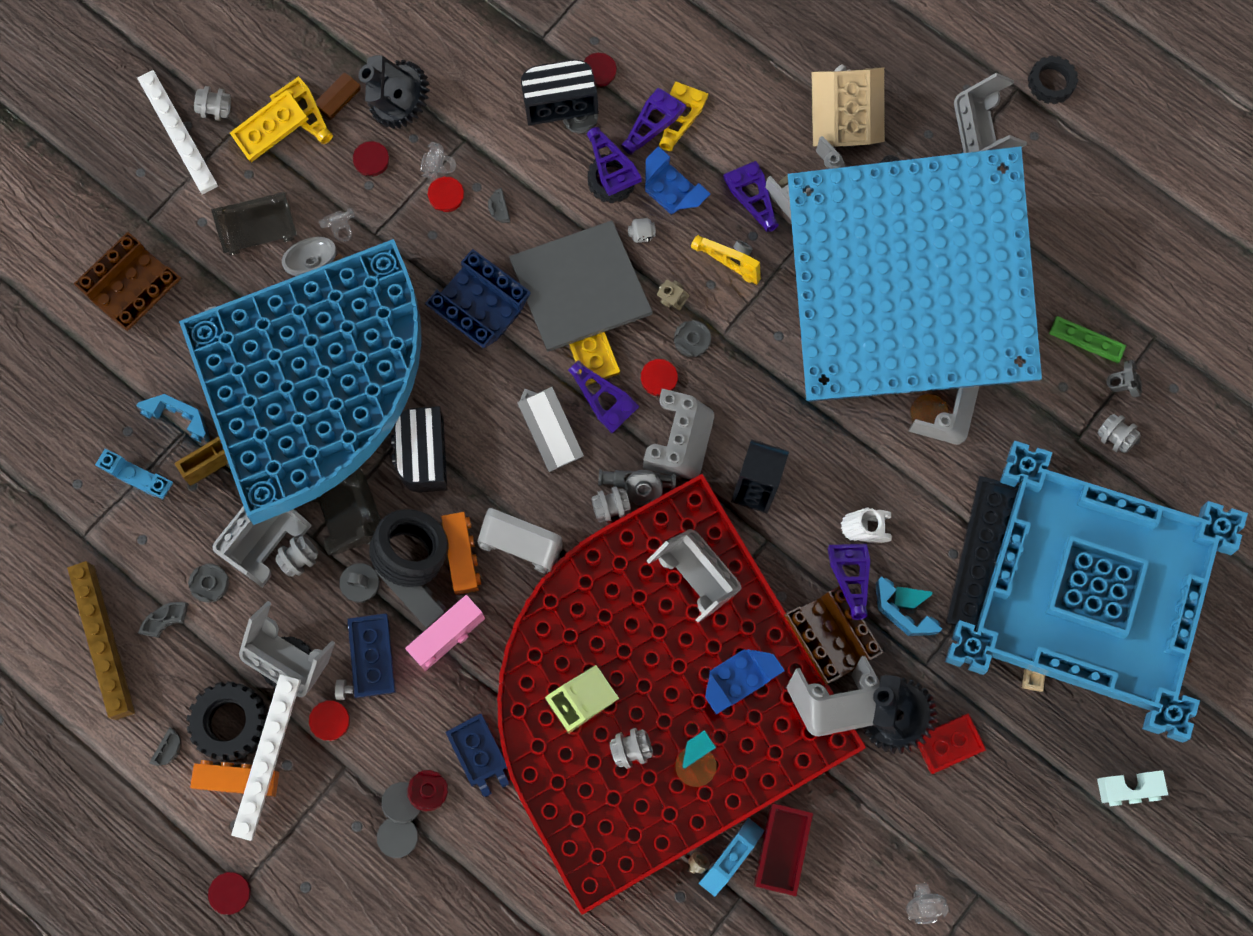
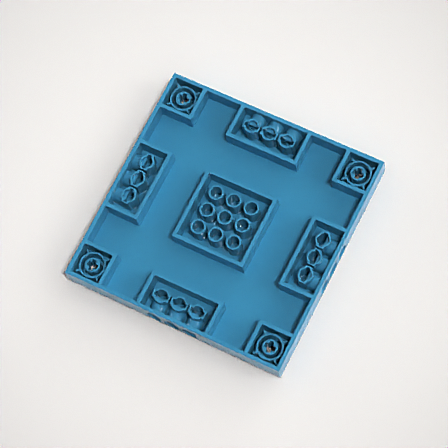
(914, 275)

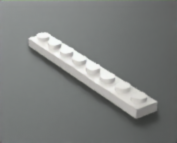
(177, 132)
(266, 757)

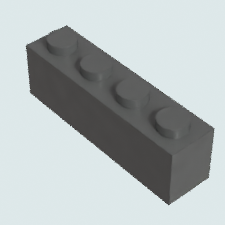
(419, 602)

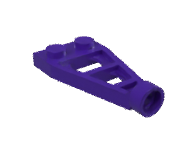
(663, 102)
(743, 177)
(619, 179)
(618, 412)
(852, 555)

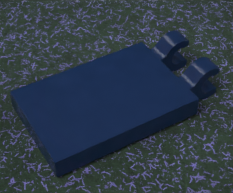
(478, 753)

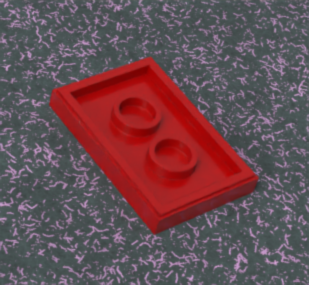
(951, 744)

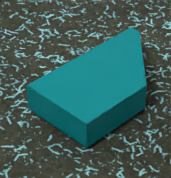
(910, 598)
(697, 748)

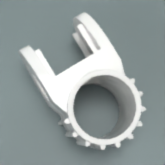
(856, 526)

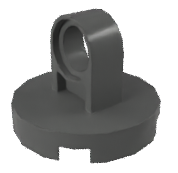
(1129, 380)
(359, 583)

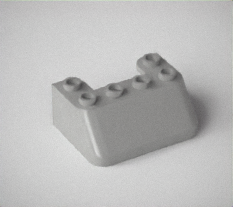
(687, 438)
(249, 545)

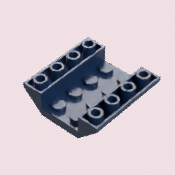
(480, 300)

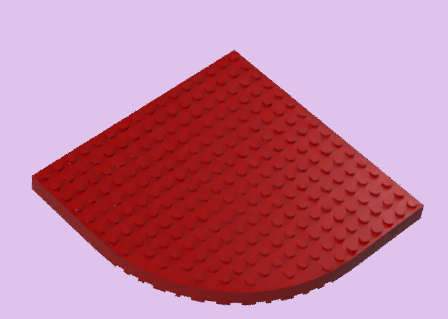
(641, 631)

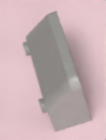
(975, 118)
(780, 196)
(951, 427)
(520, 539)
(700, 568)
(274, 656)
(839, 712)

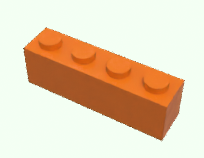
(460, 555)
(226, 778)

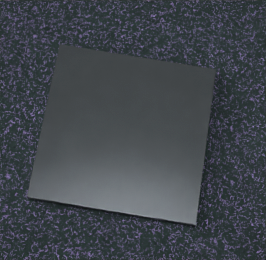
(580, 285)

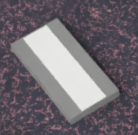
(550, 429)

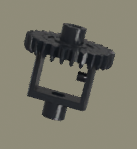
(394, 90)
(897, 699)

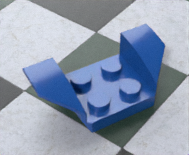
(669, 186)
(740, 677)

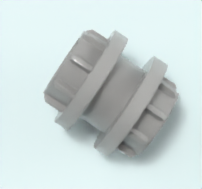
(212, 103)
(1119, 433)
(611, 505)
(296, 556)
(631, 748)

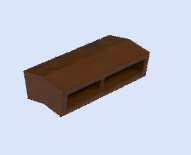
(337, 96)

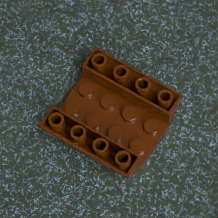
(126, 281)
(832, 636)

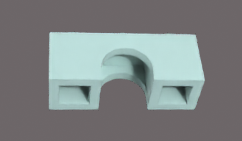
(1150, 785)

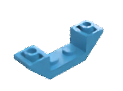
(155, 406)
(133, 475)
(927, 626)
(732, 857)

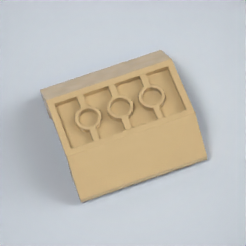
(848, 107)

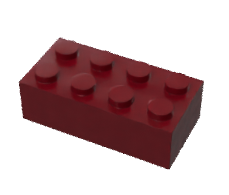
(783, 849)

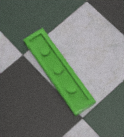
(1087, 339)

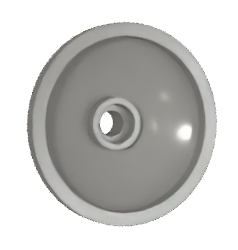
(308, 255)

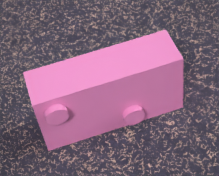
(445, 633)

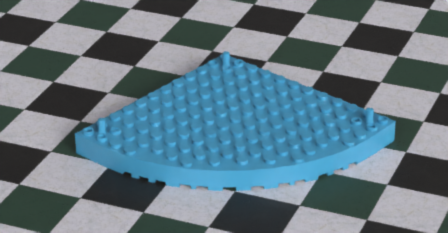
(308, 375)

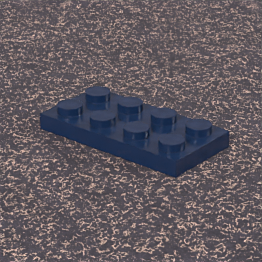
(371, 656)

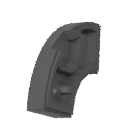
(162, 618)

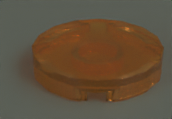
(927, 408)
(697, 773)

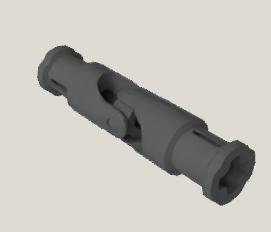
(617, 478)

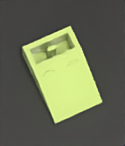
(581, 698)

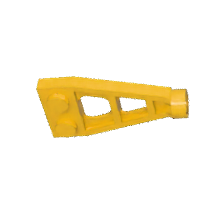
(300, 90)
(691, 98)
(748, 267)

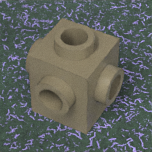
(672, 294)

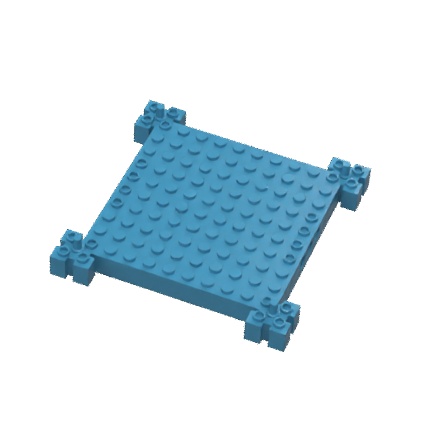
(1098, 590)

